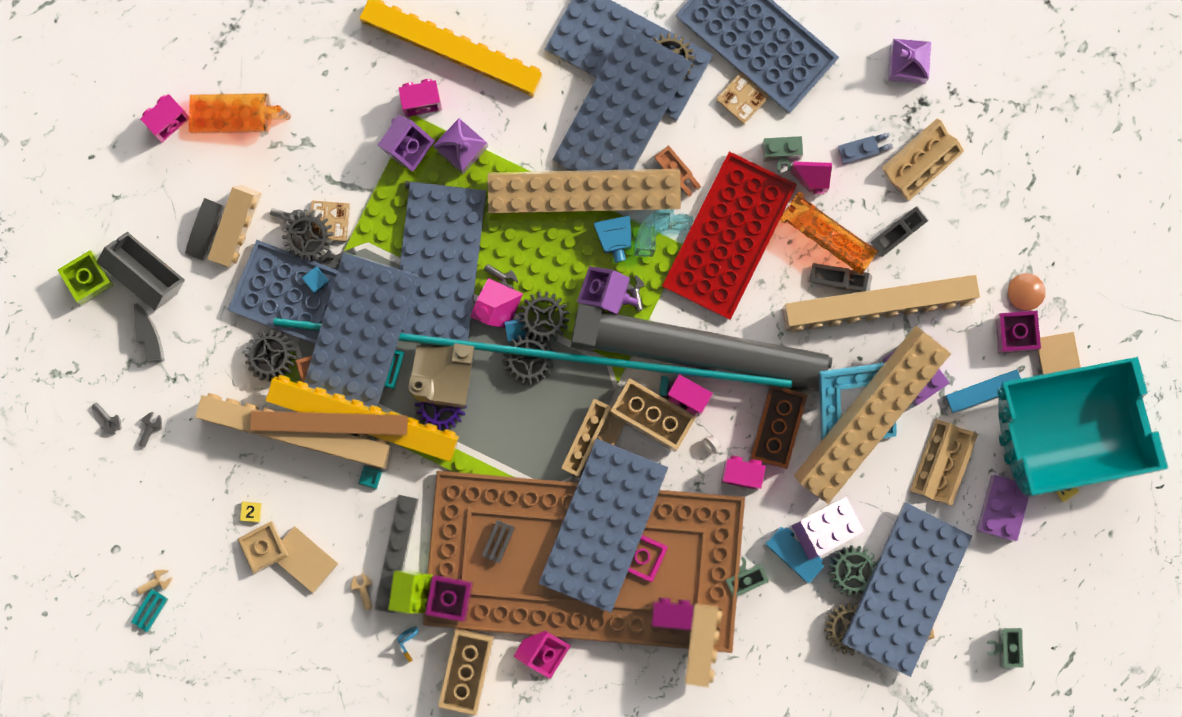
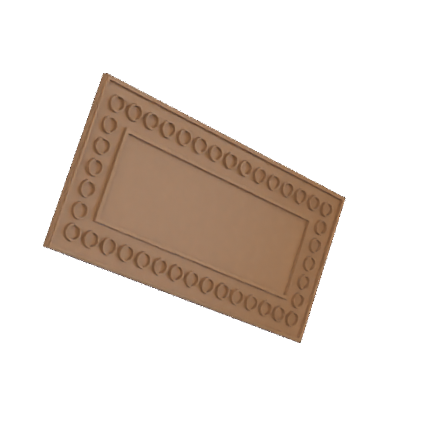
(507, 598)

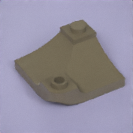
(442, 374)

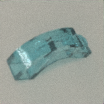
(654, 224)

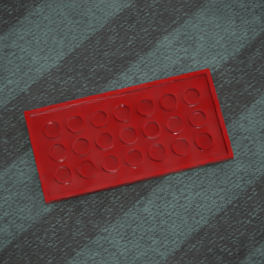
(729, 235)

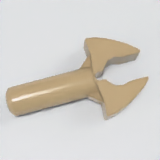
(155, 582)
(363, 590)

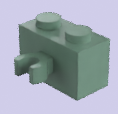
(783, 150)
(748, 578)
(1009, 648)

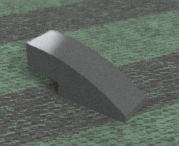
(204, 228)
(900, 231)
(840, 278)
(147, 334)

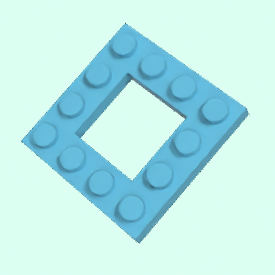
(830, 395)

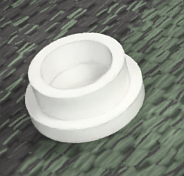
(712, 444)

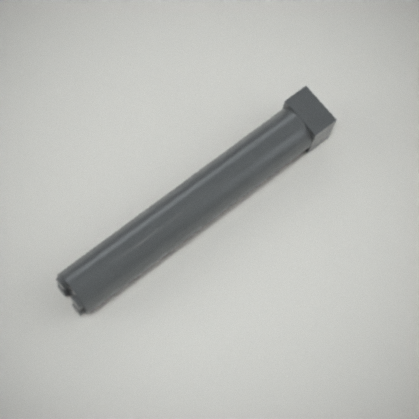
(695, 348)

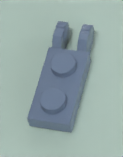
(863, 148)

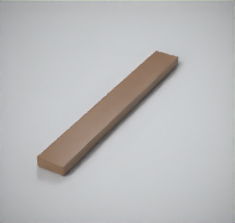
(329, 422)

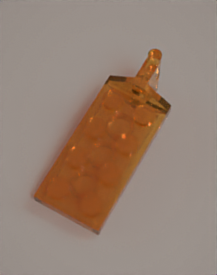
(233, 113)
(828, 234)

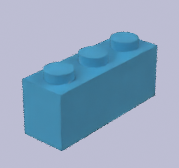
(793, 554)

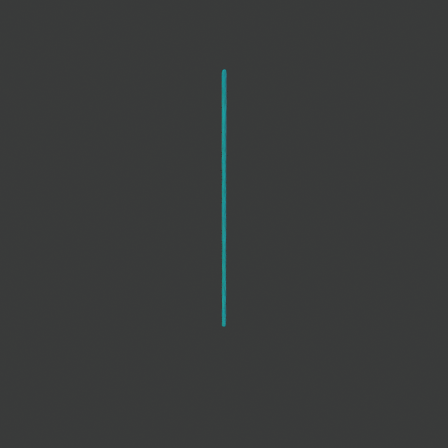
(566, 356)

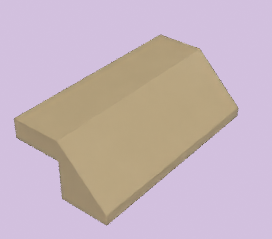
(922, 159)
(596, 425)
(943, 462)

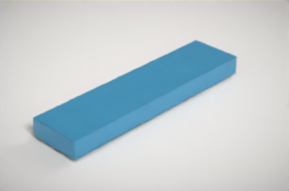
(979, 392)

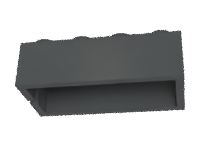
(140, 271)

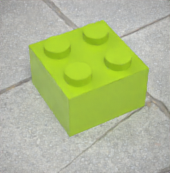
(85, 277)
(410, 591)

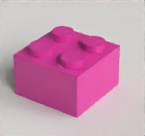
(420, 98)
(164, 117)
(689, 395)
(743, 473)

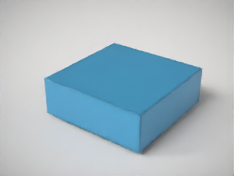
(315, 279)
(513, 329)

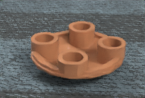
(1026, 291)

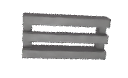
(485, 552)

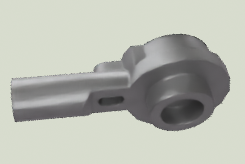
(286, 215)

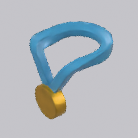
(415, 630)

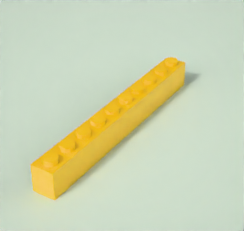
(451, 47)
(305, 399)

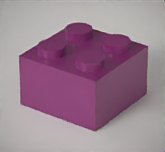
(1018, 332)
(449, 598)
(673, 614)

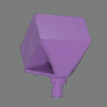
(909, 61)
(405, 142)
(460, 146)
(605, 290)

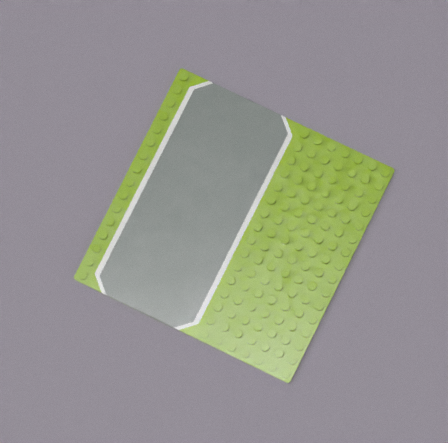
(507, 424)

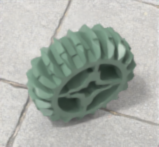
(842, 558)

